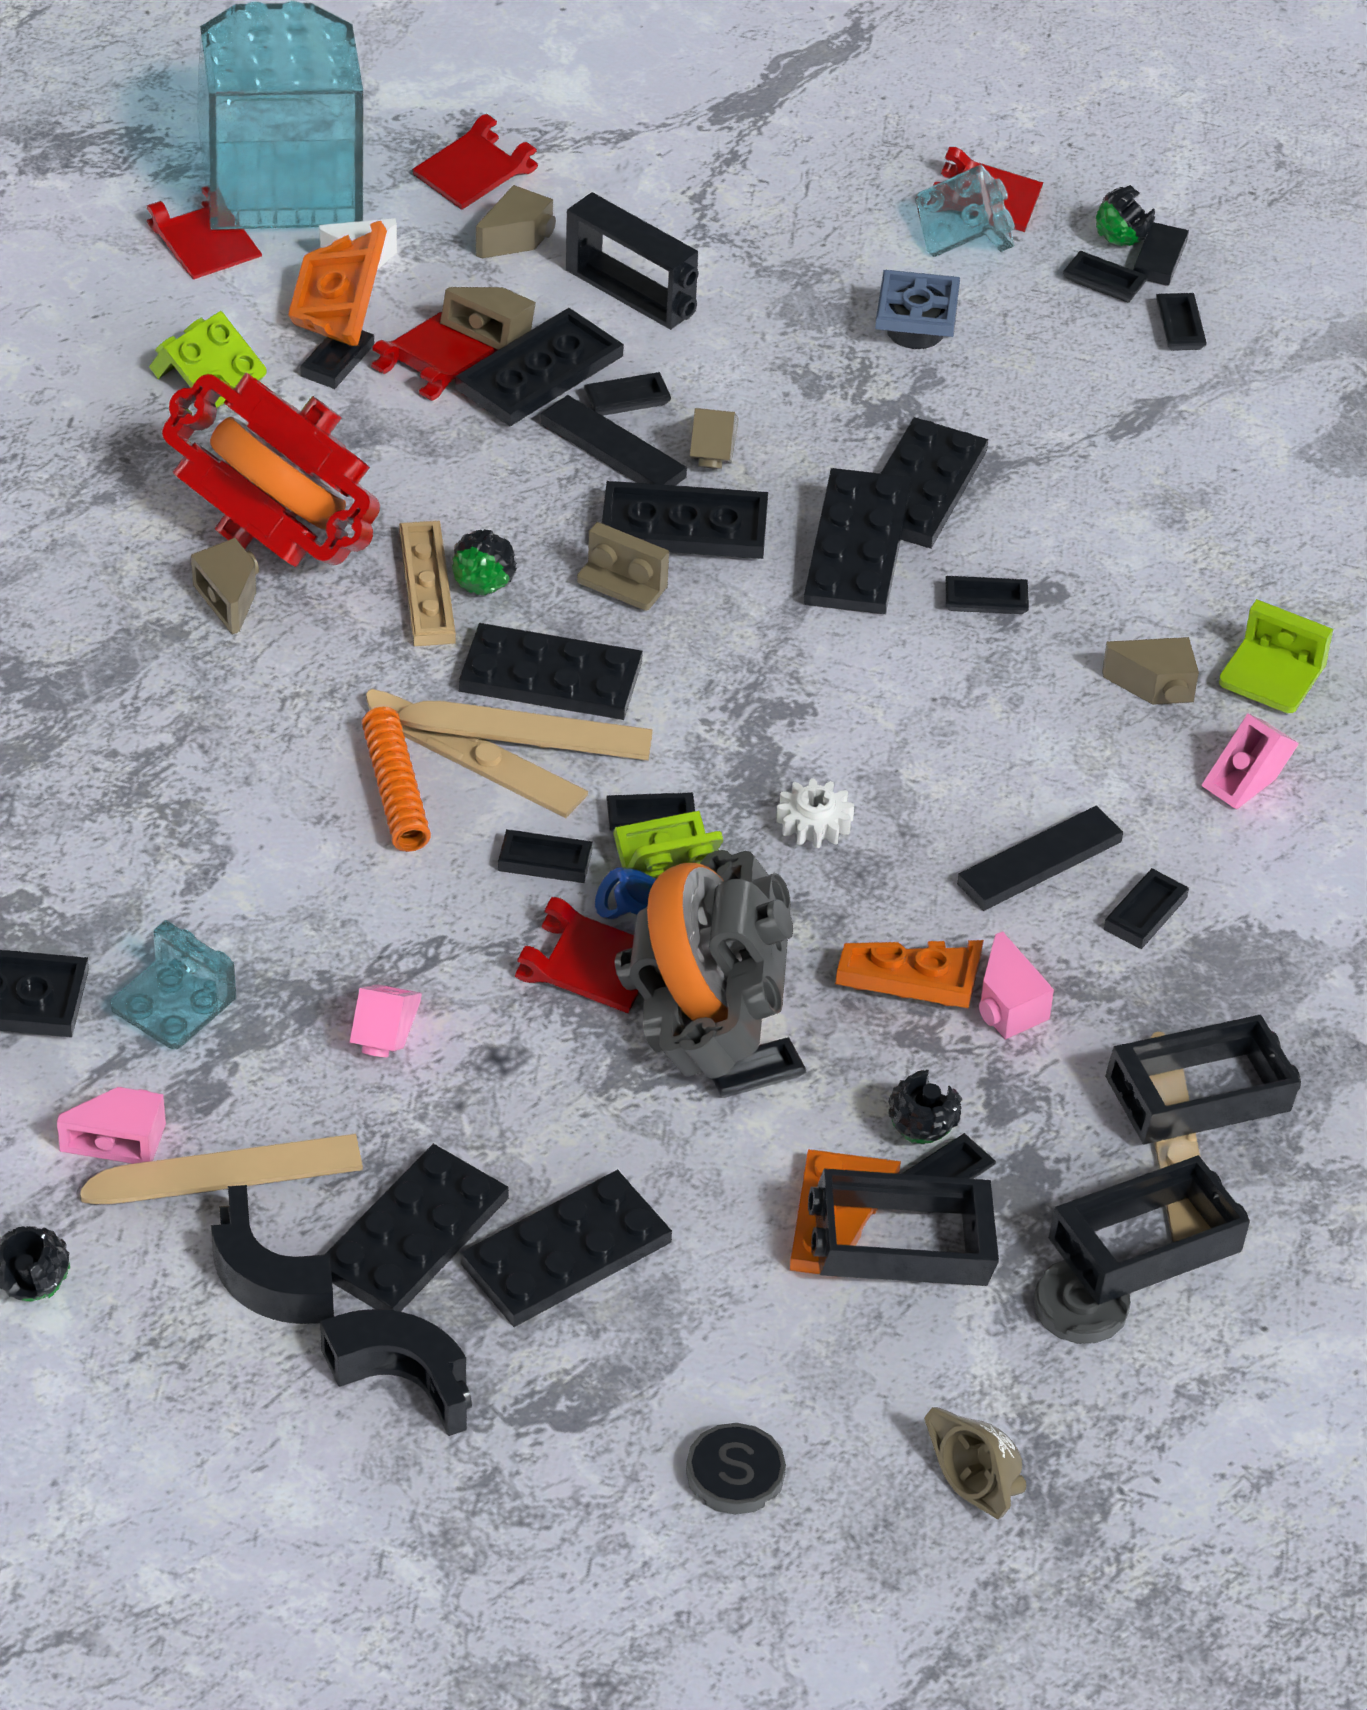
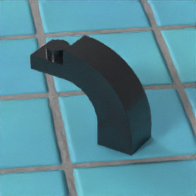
(266, 1282)
(403, 1346)

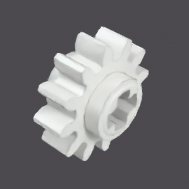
(815, 813)

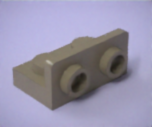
(625, 567)

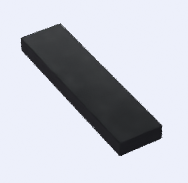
(612, 443)
(1039, 858)

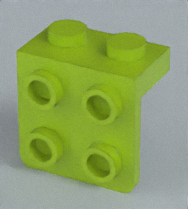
(208, 348)
(1277, 657)
(665, 843)

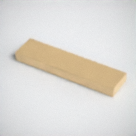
(427, 583)

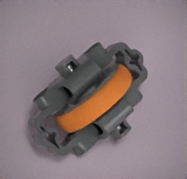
(710, 960)

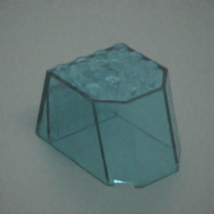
(280, 117)

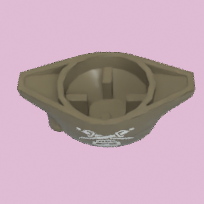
(976, 1460)

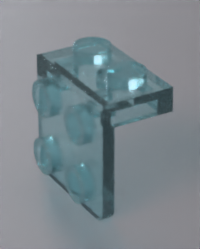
(964, 211)
(179, 989)

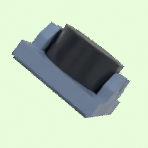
(917, 307)

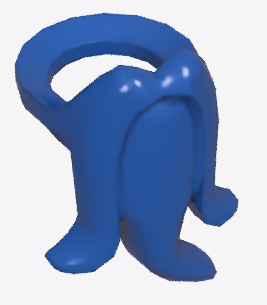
(630, 893)

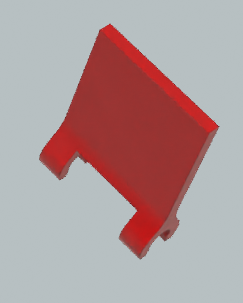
(474, 165)
(1021, 191)
(198, 247)
(434, 351)
(581, 959)

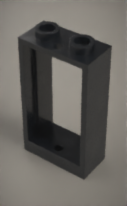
(597, 217)
(1154, 1121)
(911, 1193)
(1106, 1279)

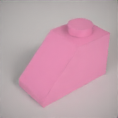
(1249, 761)
(1013, 990)
(383, 1018)
(114, 1126)

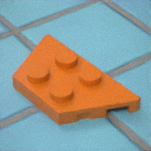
(337, 286)

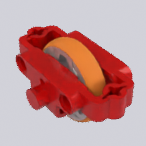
(272, 470)

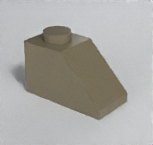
(515, 224)
(488, 314)
(713, 437)
(226, 581)
(1153, 669)

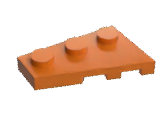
(917, 973)
(848, 1219)

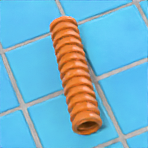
(396, 779)

